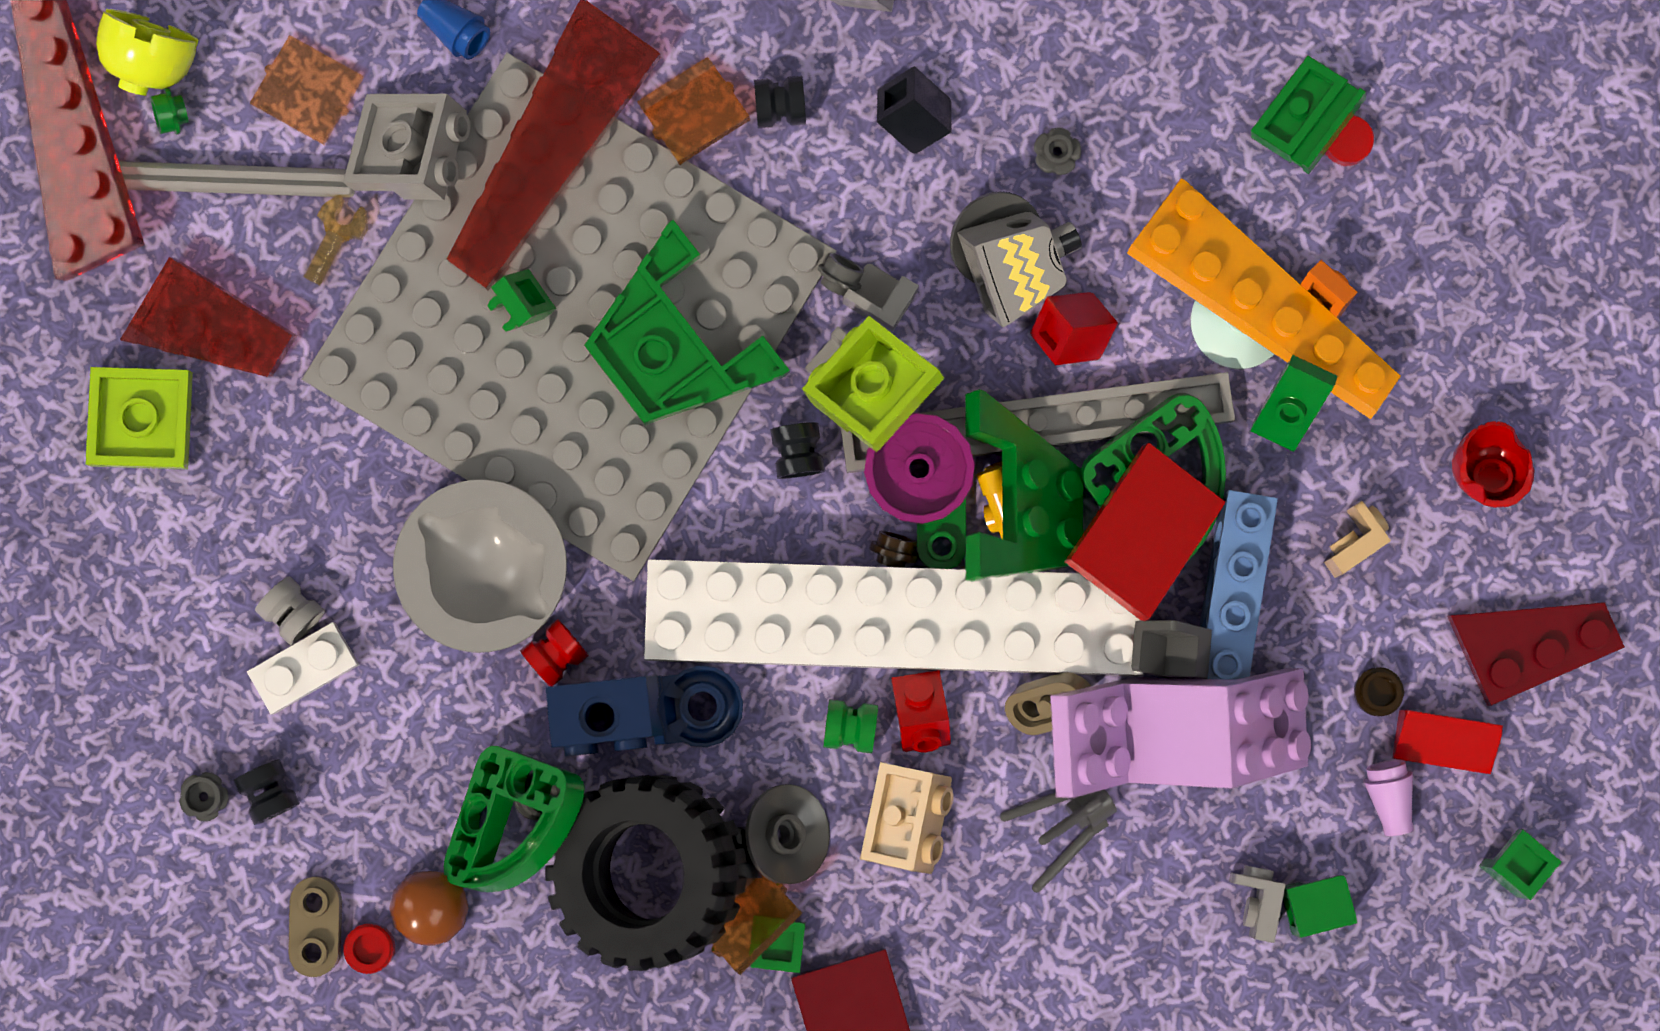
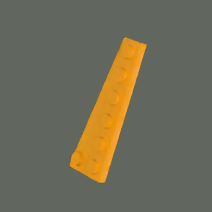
(1235, 279)

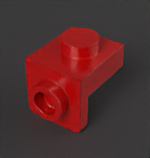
(921, 711)

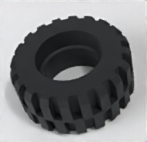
(709, 869)

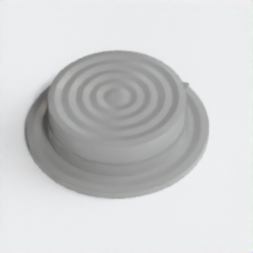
(479, 566)

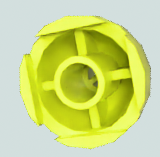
(143, 52)

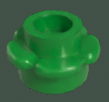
(169, 112)

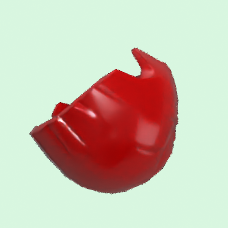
(1493, 465)

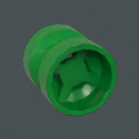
(850, 726)

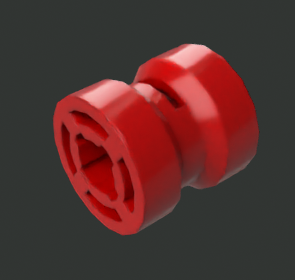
(553, 654)

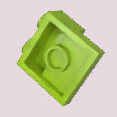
(871, 383)

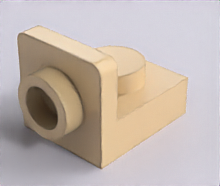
(1353, 549)

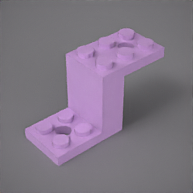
(1179, 732)

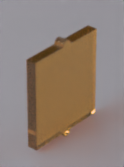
(306, 90)
(693, 110)
(759, 922)

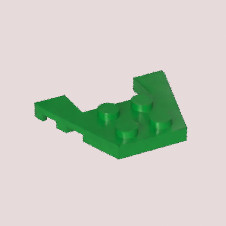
(657, 354)
(1038, 497)

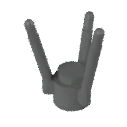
(1083, 811)

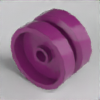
(926, 497)

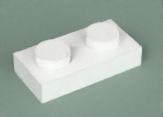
(303, 668)

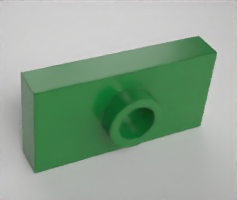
(1293, 403)

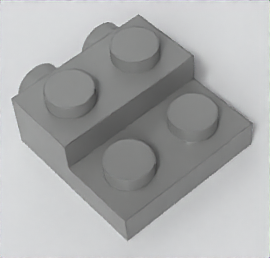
(407, 145)

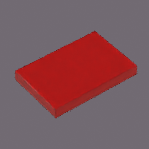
(1145, 532)

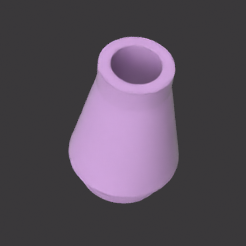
(1391, 794)

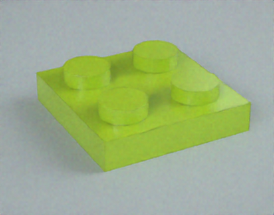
(139, 418)

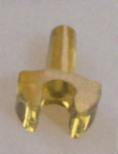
(334, 237)

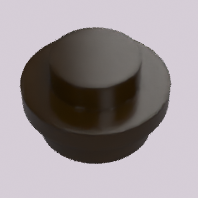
(894, 549)
(1378, 691)

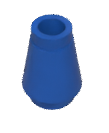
(456, 27)

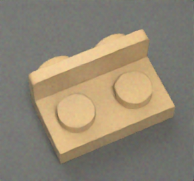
(907, 818)

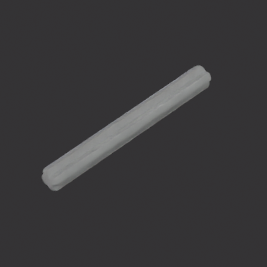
(235, 179)

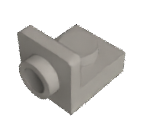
(1263, 911)

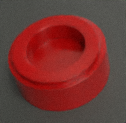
(1352, 143)
(369, 948)

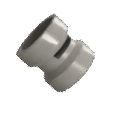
(289, 610)

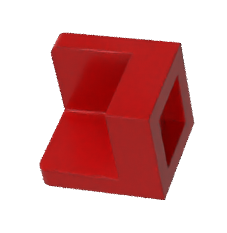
(1073, 328)

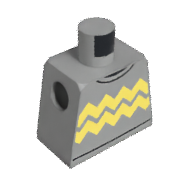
(1017, 262)

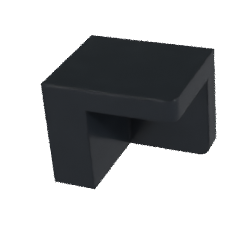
(914, 110)

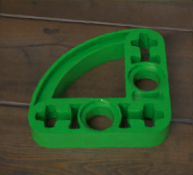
(1118, 450)
(506, 773)

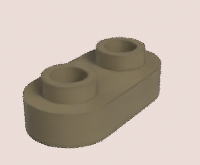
(1034, 718)
(315, 927)

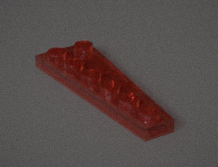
(571, 109)
(76, 162)

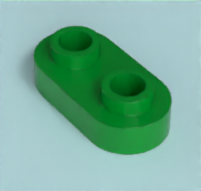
(951, 528)

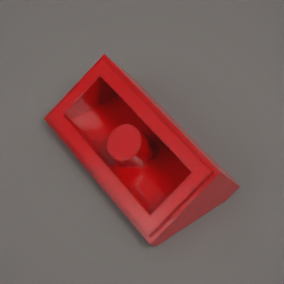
(1446, 741)

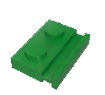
(1308, 114)

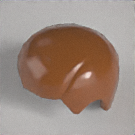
(428, 908)

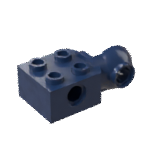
(643, 710)

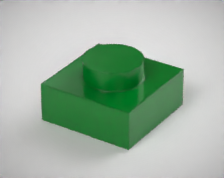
(785, 951)

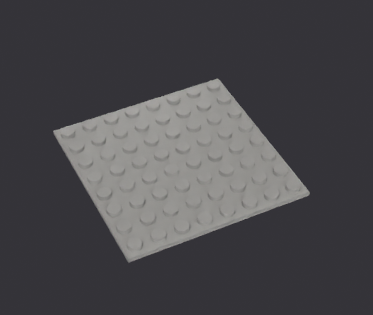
(532, 401)

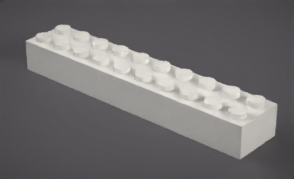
(883, 619)

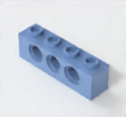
(1237, 581)

